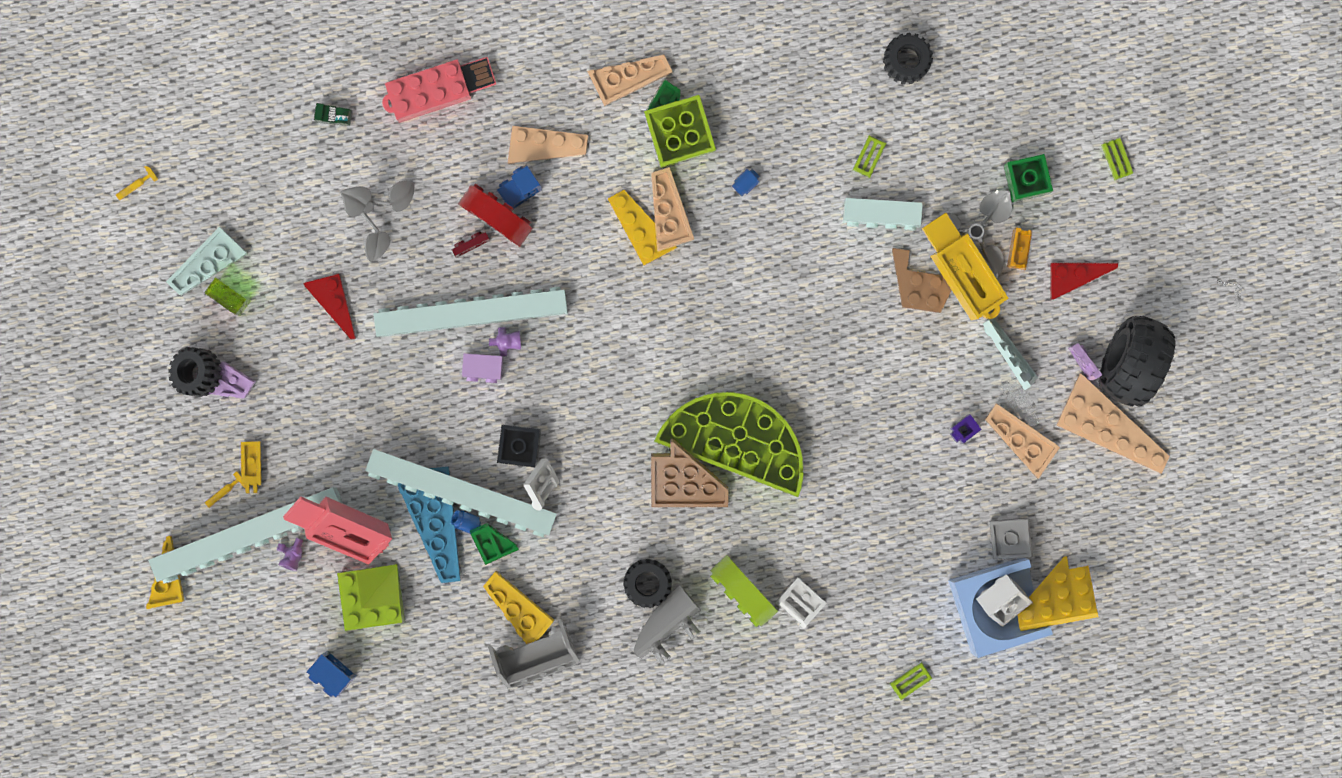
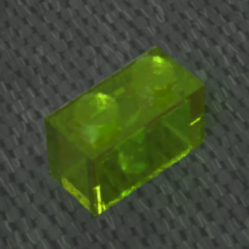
(227, 296)

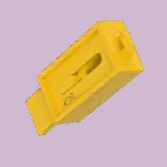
(964, 269)

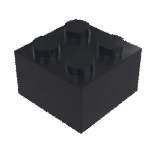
(518, 446)

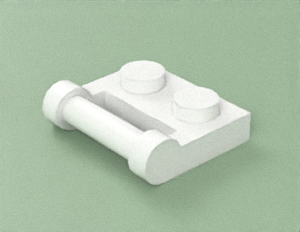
(541, 483)
(805, 598)

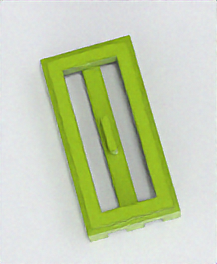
(1124, 156)
(862, 171)
(897, 690)

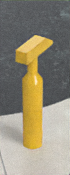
(136, 184)
(222, 492)

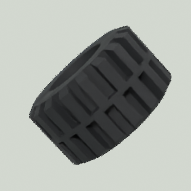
(903, 74)
(182, 371)
(635, 595)

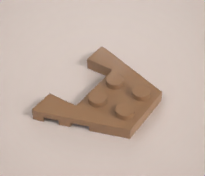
(919, 289)

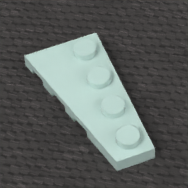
(209, 259)
(1011, 354)

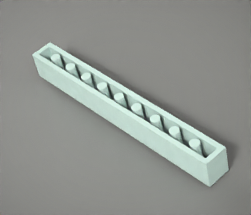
(470, 313)
(460, 492)

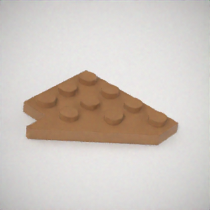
(684, 481)

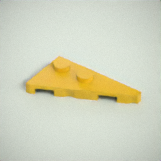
(166, 593)

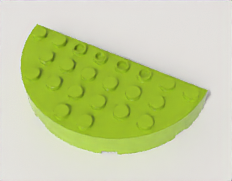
(739, 437)

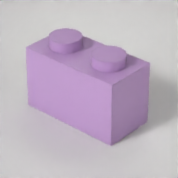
(482, 367)

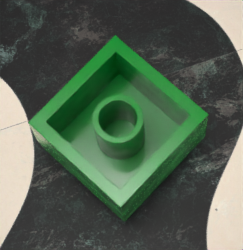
(1028, 178)

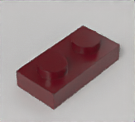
(463, 247)

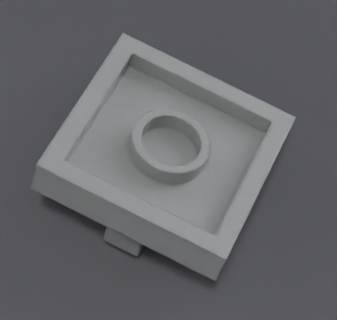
(1011, 538)

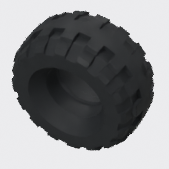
(1137, 361)

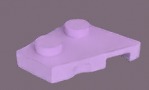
(1084, 362)
(233, 383)

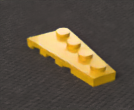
(638, 227)
(521, 611)

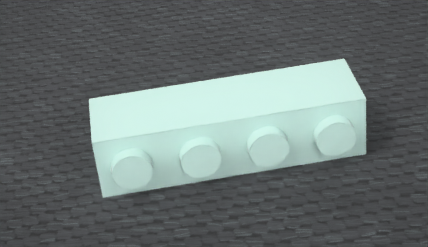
(882, 213)

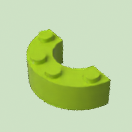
(743, 591)

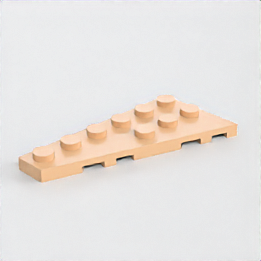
(1103, 423)

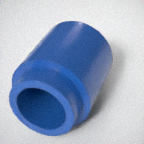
(746, 182)
(465, 521)

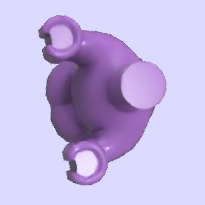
(506, 341)
(292, 555)

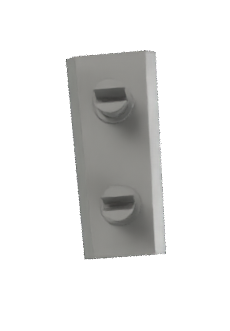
(664, 621)

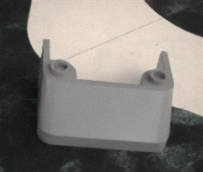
(535, 659)

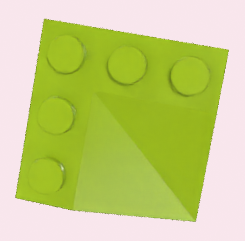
(680, 131)
(371, 597)

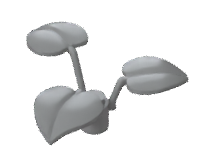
(359, 201)
(998, 208)

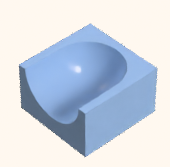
(981, 631)

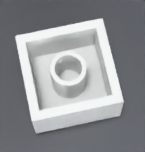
(1004, 600)

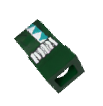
(332, 115)

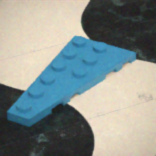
(434, 525)

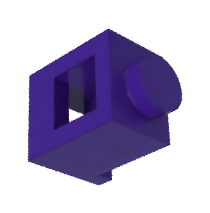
(971, 426)

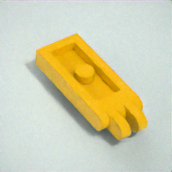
(251, 465)

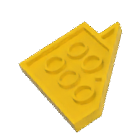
(1060, 598)

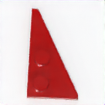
(1070, 276)
(331, 296)

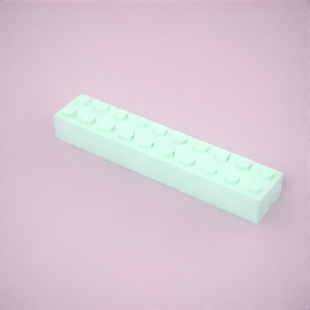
(225, 543)

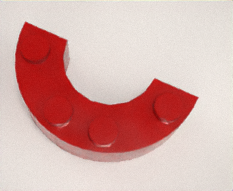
(495, 214)

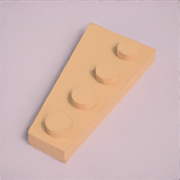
(628, 77)
(541, 144)
(669, 214)
(1027, 444)

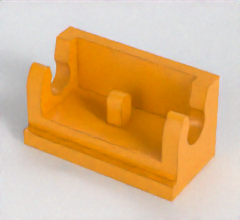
(1019, 249)

